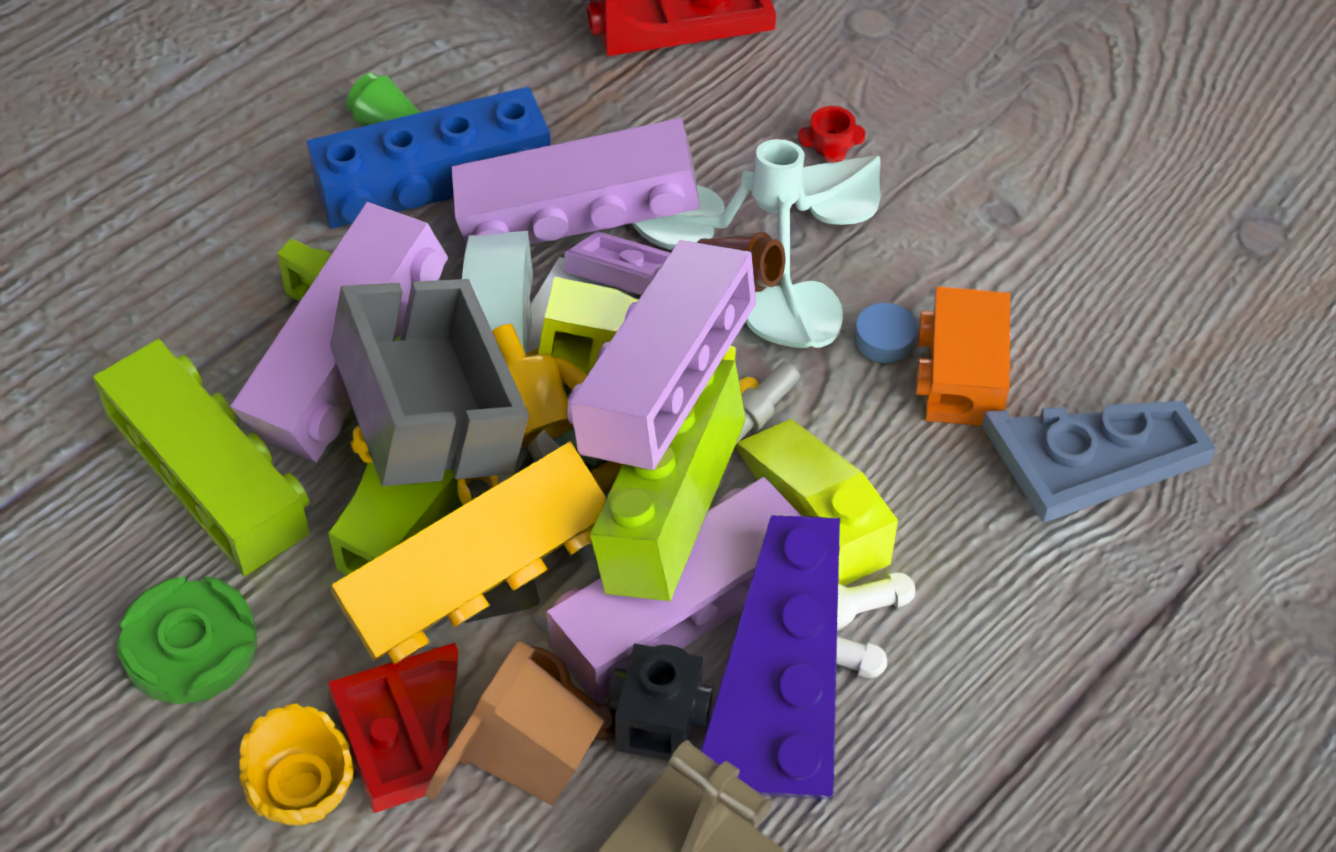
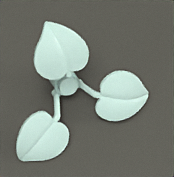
(833, 192)

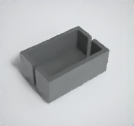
(435, 394)

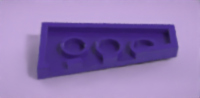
(781, 673)

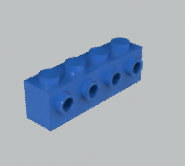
(412, 156)

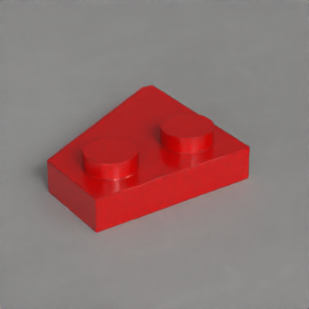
(398, 723)

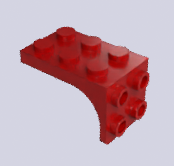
(656, 24)

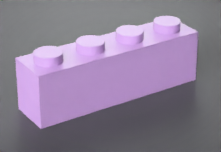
(579, 184)
(663, 355)
(297, 388)
(598, 630)

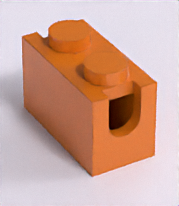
(966, 355)

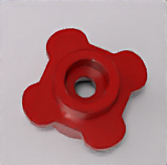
(832, 133)

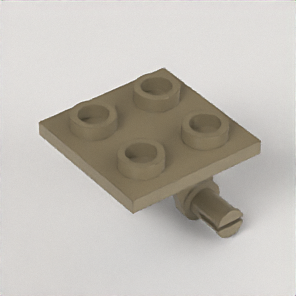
(690, 819)

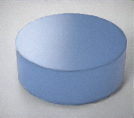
(885, 332)

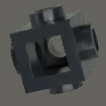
(658, 700)

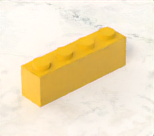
(470, 553)

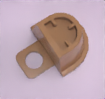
(524, 730)

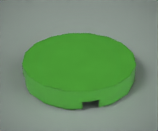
(187, 639)

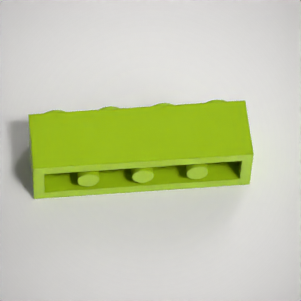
(204, 455)
(658, 513)

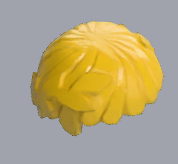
(295, 765)

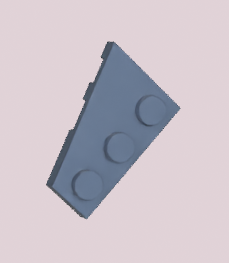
(1092, 457)

